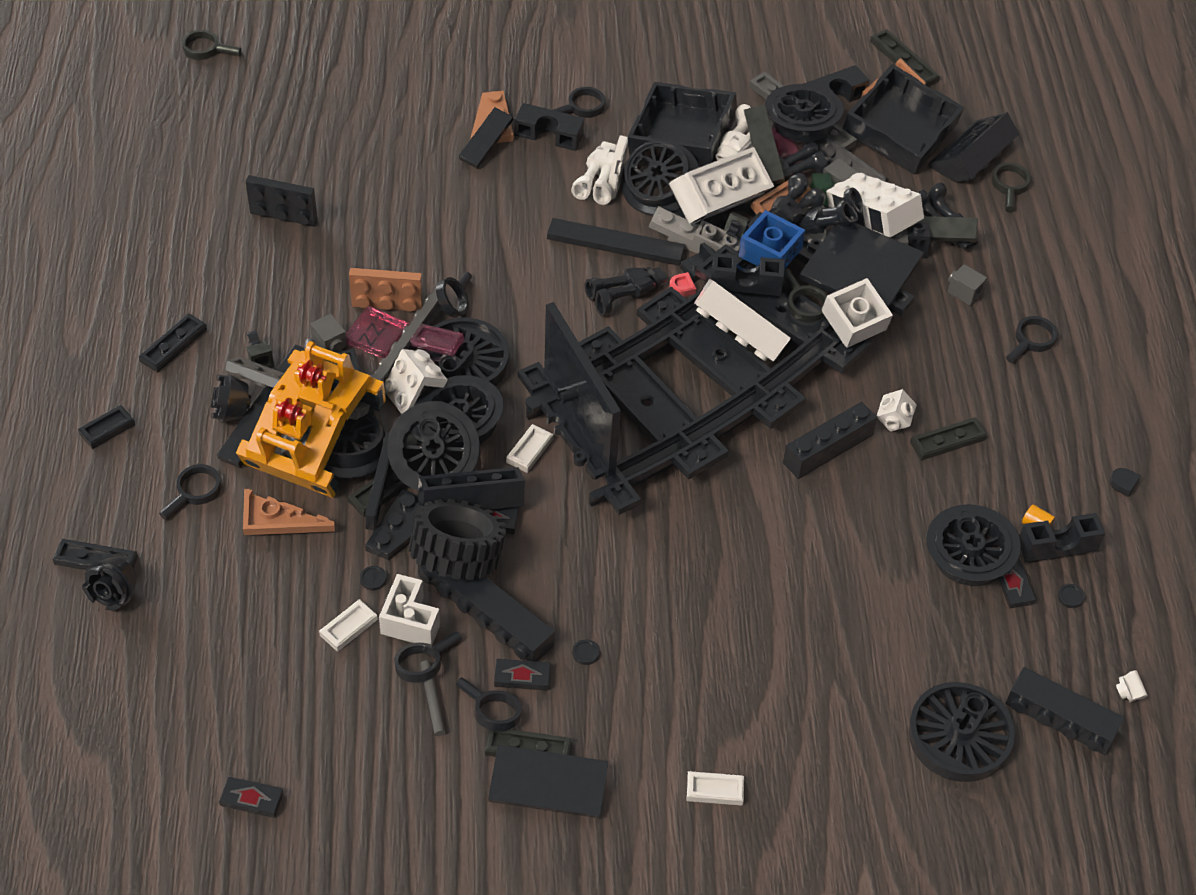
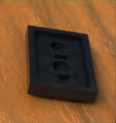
(281, 200)

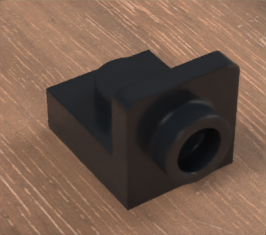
(919, 237)
(690, 264)

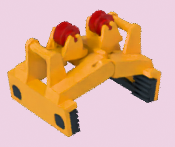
(290, 412)

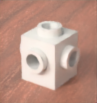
(896, 410)

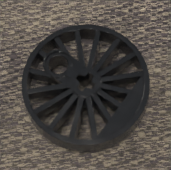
(474, 356)
(961, 729)

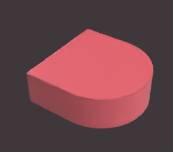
(683, 284)

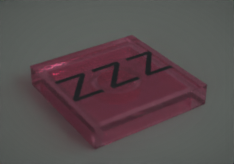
(375, 332)

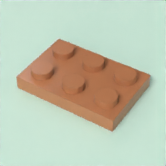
(386, 289)

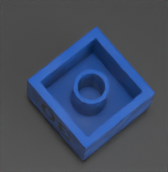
(771, 238)

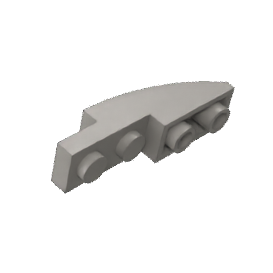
(691, 235)

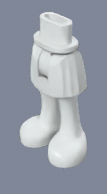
(735, 140)
(598, 163)

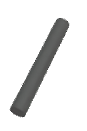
(433, 702)

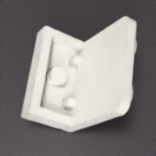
(408, 377)

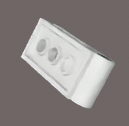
(721, 185)

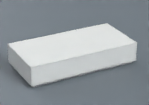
(529, 448)
(348, 625)
(715, 788)

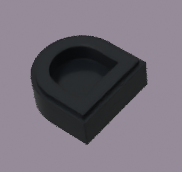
(1124, 480)

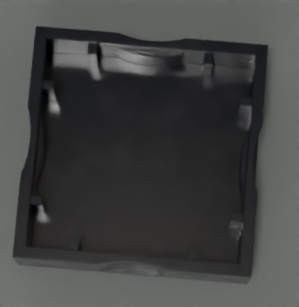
(685, 117)
(903, 119)

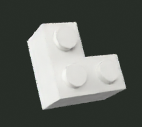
(405, 615)

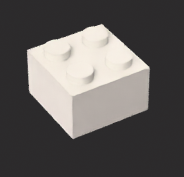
(856, 312)

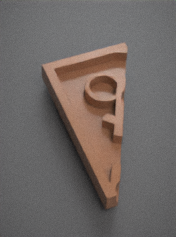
(276, 517)

